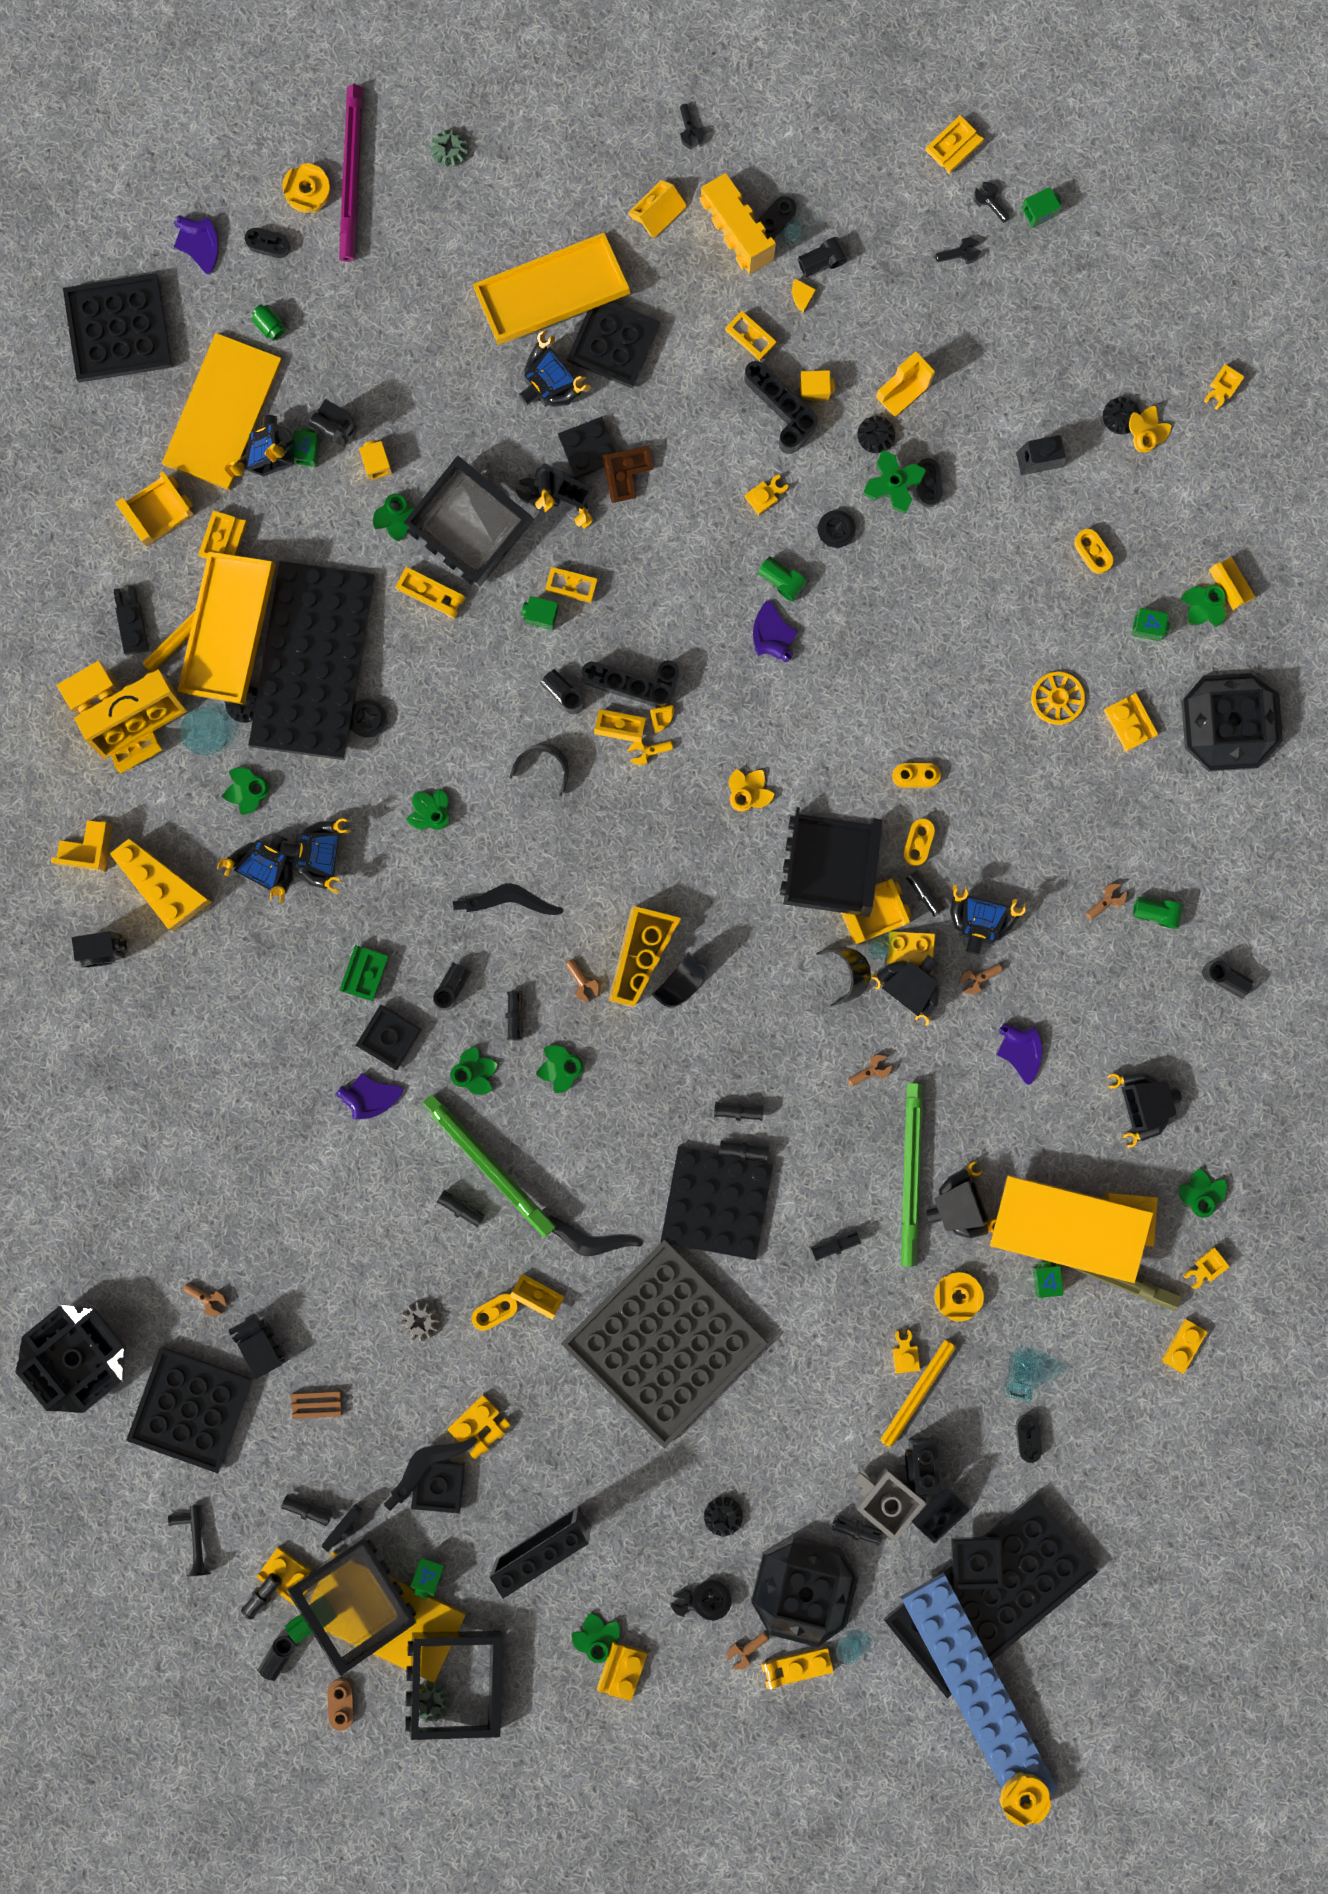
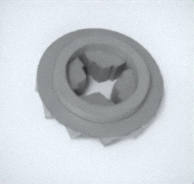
(431, 1323)

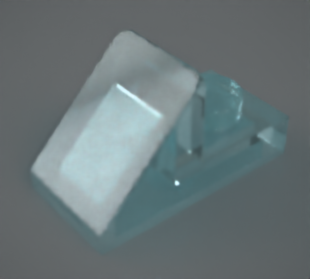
(1020, 1377)

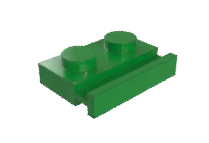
(364, 973)

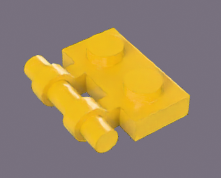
(474, 1420)

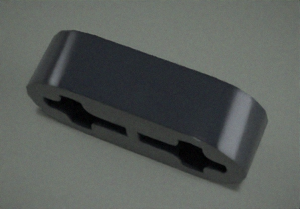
(268, 237)
(1034, 1438)

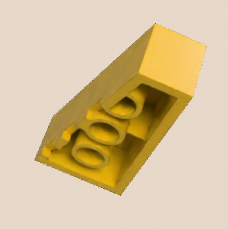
(737, 224)
(162, 888)
(640, 952)

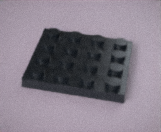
(117, 327)
(716, 1203)
(189, 1409)

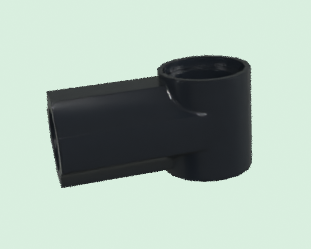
(828, 255)
(562, 691)
(1229, 979)
(451, 984)
(276, 1657)

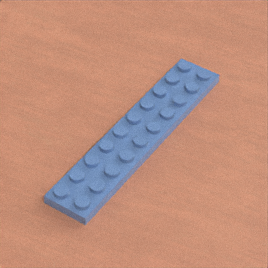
(974, 1683)

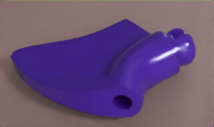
(198, 240)
(772, 634)
(1022, 1050)
(368, 1097)

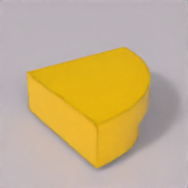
(802, 294)
(661, 717)

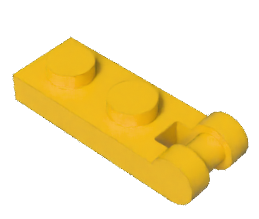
(429, 592)
(797, 1667)

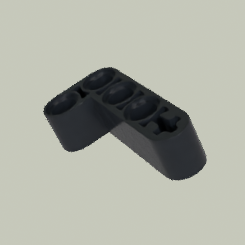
(776, 403)
(629, 679)

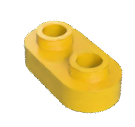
(1095, 551)
(916, 775)
(918, 842)
(494, 1311)

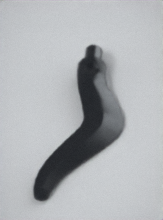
(504, 894)
(590, 1246)
(420, 1462)

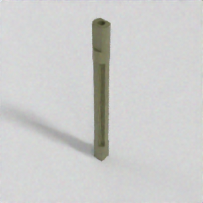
(1141, 1289)

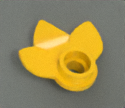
(1147, 426)
(751, 788)

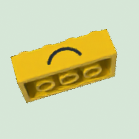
(130, 714)

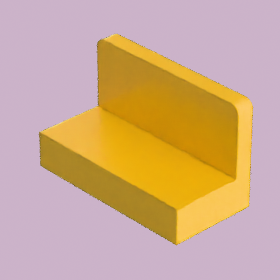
(658, 208)
(1232, 582)

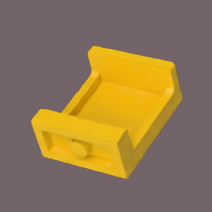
(156, 509)
(886, 915)

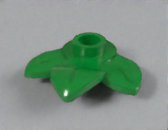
(393, 519)
(1202, 607)
(243, 790)
(426, 808)
(556, 1069)
(477, 1071)
(1200, 1190)
(594, 1635)

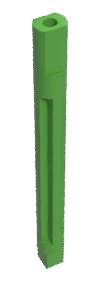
(489, 1166)
(912, 1174)

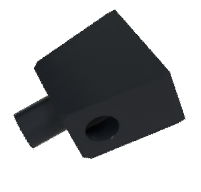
(1043, 455)

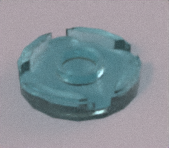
(203, 732)

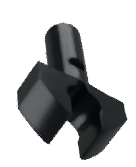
(690, 128)
(991, 201)
(960, 252)
(525, 497)
(681, 1610)

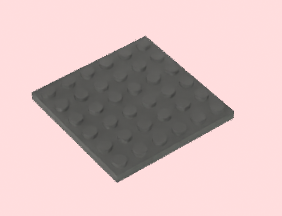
(664, 1343)

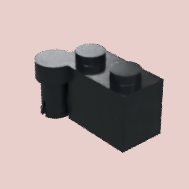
(334, 423)
(258, 1345)

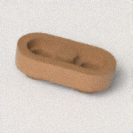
(340, 1705)

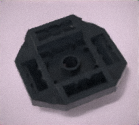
(1211, 735)
(46, 1362)
(798, 1565)

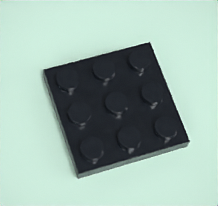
(614, 342)

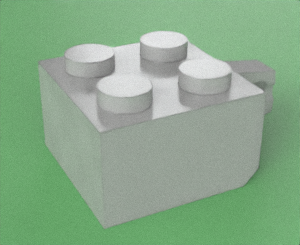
(888, 1502)

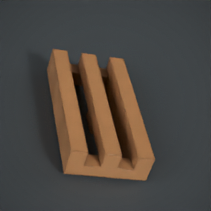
(295, 1405)

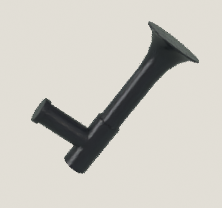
(194, 1519)

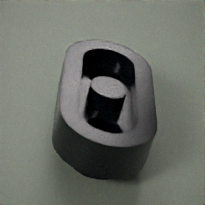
(777, 216)
(930, 483)

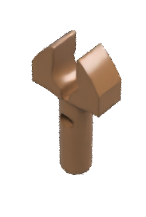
(1106, 901)
(979, 978)
(581, 981)
(870, 1071)
(206, 1298)
(746, 1650)

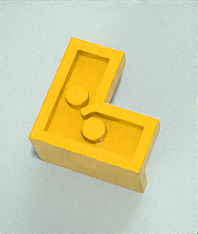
(906, 385)
(91, 853)

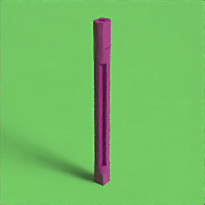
(351, 164)

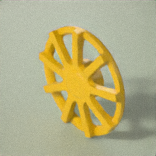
(1057, 698)

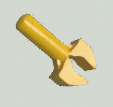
(649, 750)

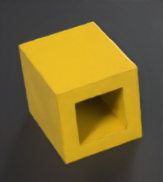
(816, 385)
(375, 460)

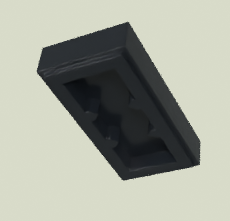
(343, 1529)

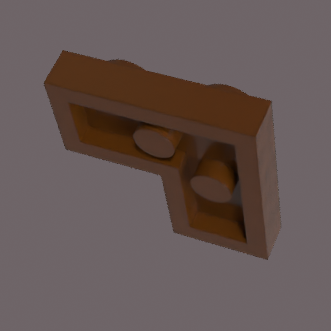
(619, 470)

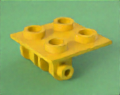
(910, 946)

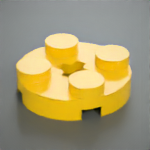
(299, 177)
(947, 1287)
(1027, 1813)

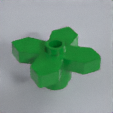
(898, 493)

